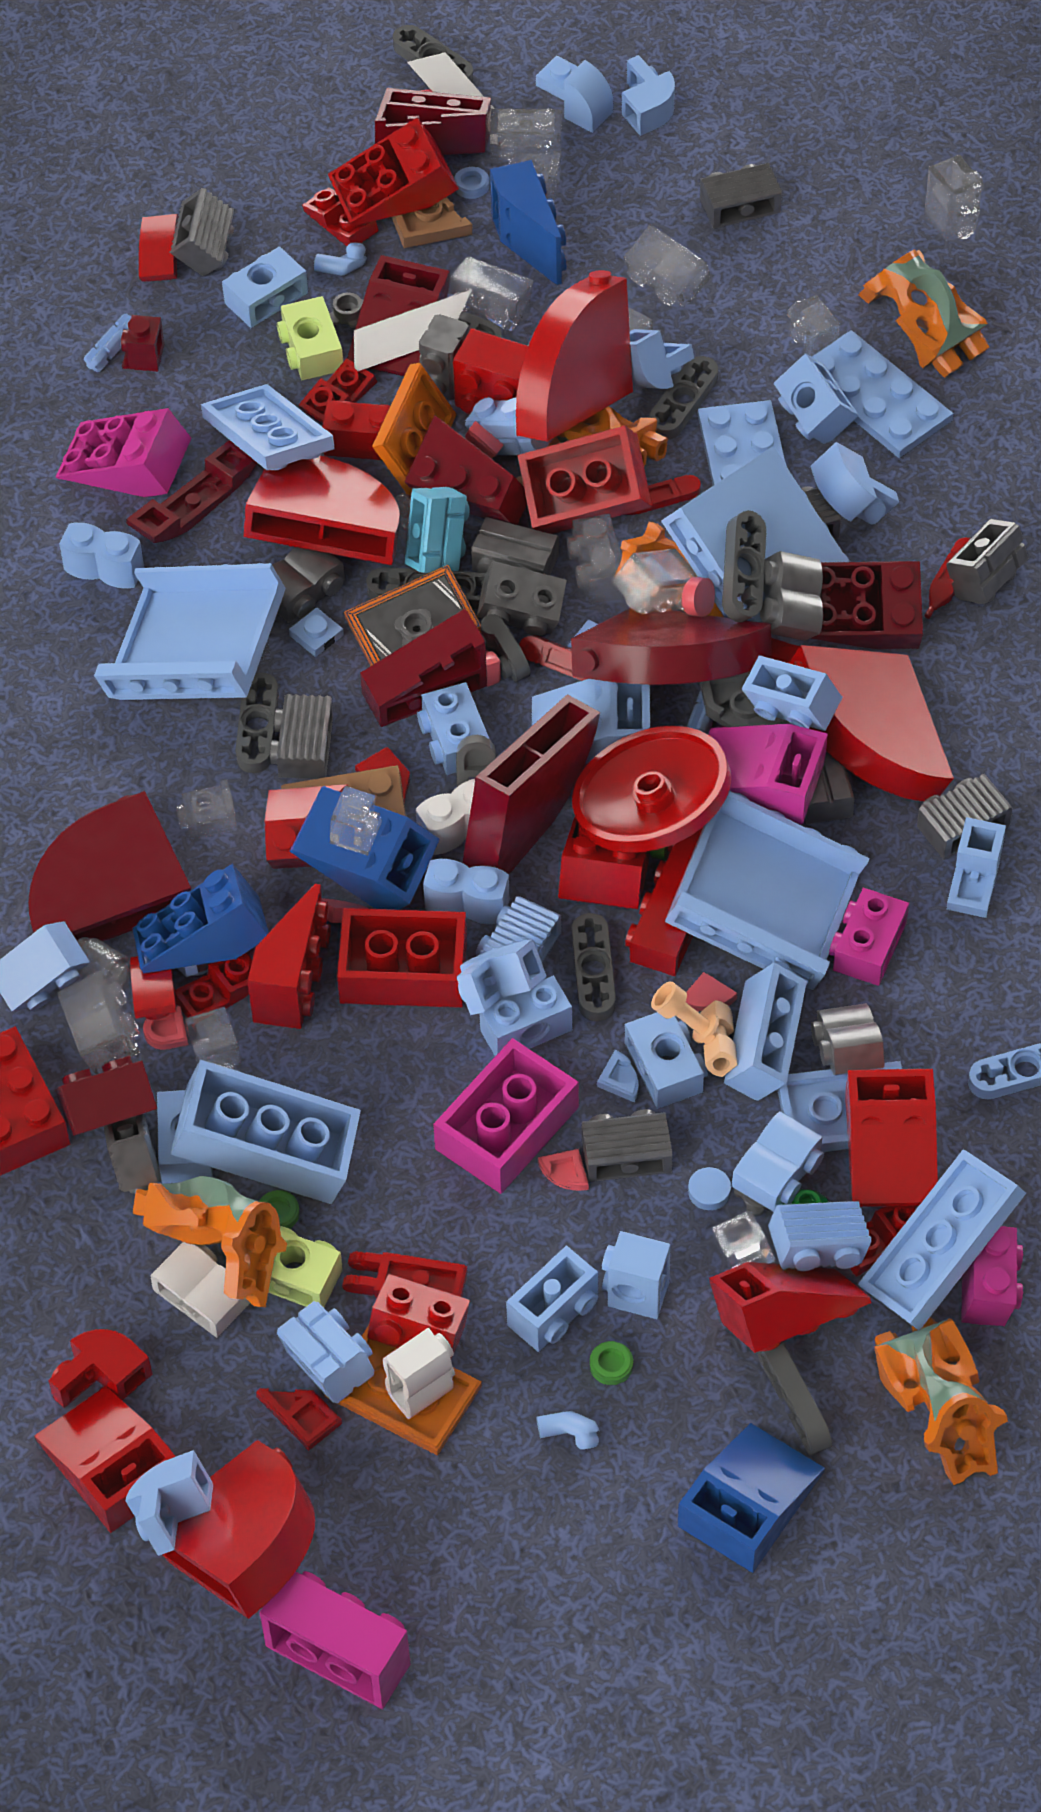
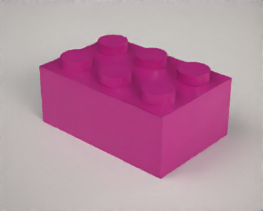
(506, 1115)
(337, 1638)

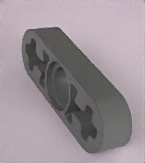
(426, 47)
(685, 384)
(734, 580)
(249, 710)
(599, 953)
(790, 1386)

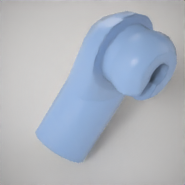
(341, 265)
(569, 1423)

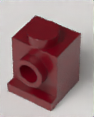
(143, 343)

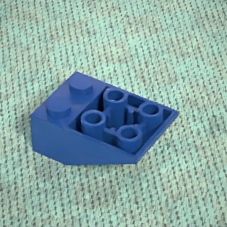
(527, 218)
(390, 870)
(202, 925)
(747, 1496)

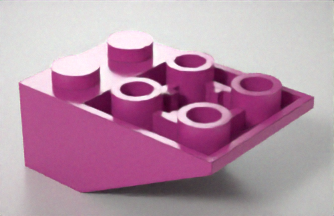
(127, 453)
(774, 765)

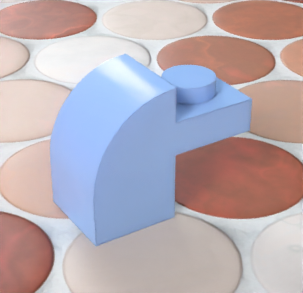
(583, 89)
(649, 99)
(655, 361)
(848, 488)
(976, 867)
(499, 974)
(168, 1496)

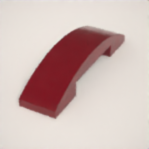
(185, 508)

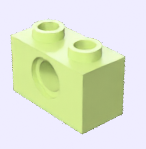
(311, 338)
(315, 1276)

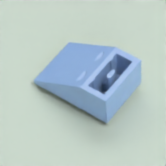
(621, 706)

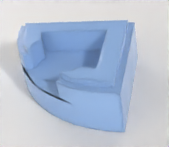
(619, 1077)

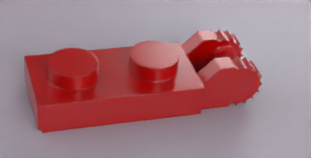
(428, 1272)

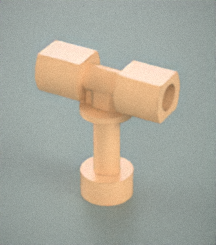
(710, 1026)

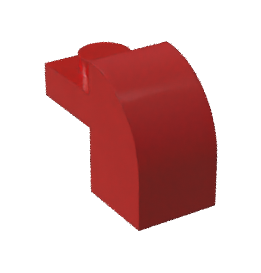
(104, 1358)

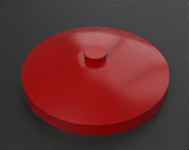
(651, 789)

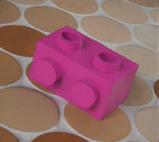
(869, 936)
(991, 1283)

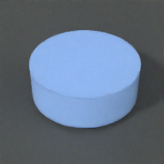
(472, 182)
(709, 1188)

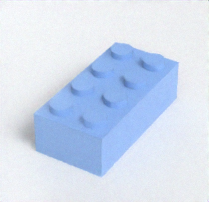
(265, 1132)

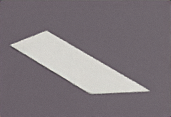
(444, 76)
(401, 333)

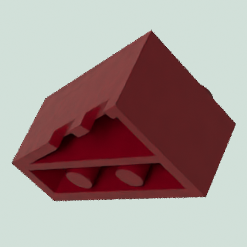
(454, 120)
(455, 463)
(435, 660)

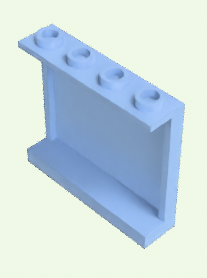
(760, 487)
(195, 633)
(766, 889)

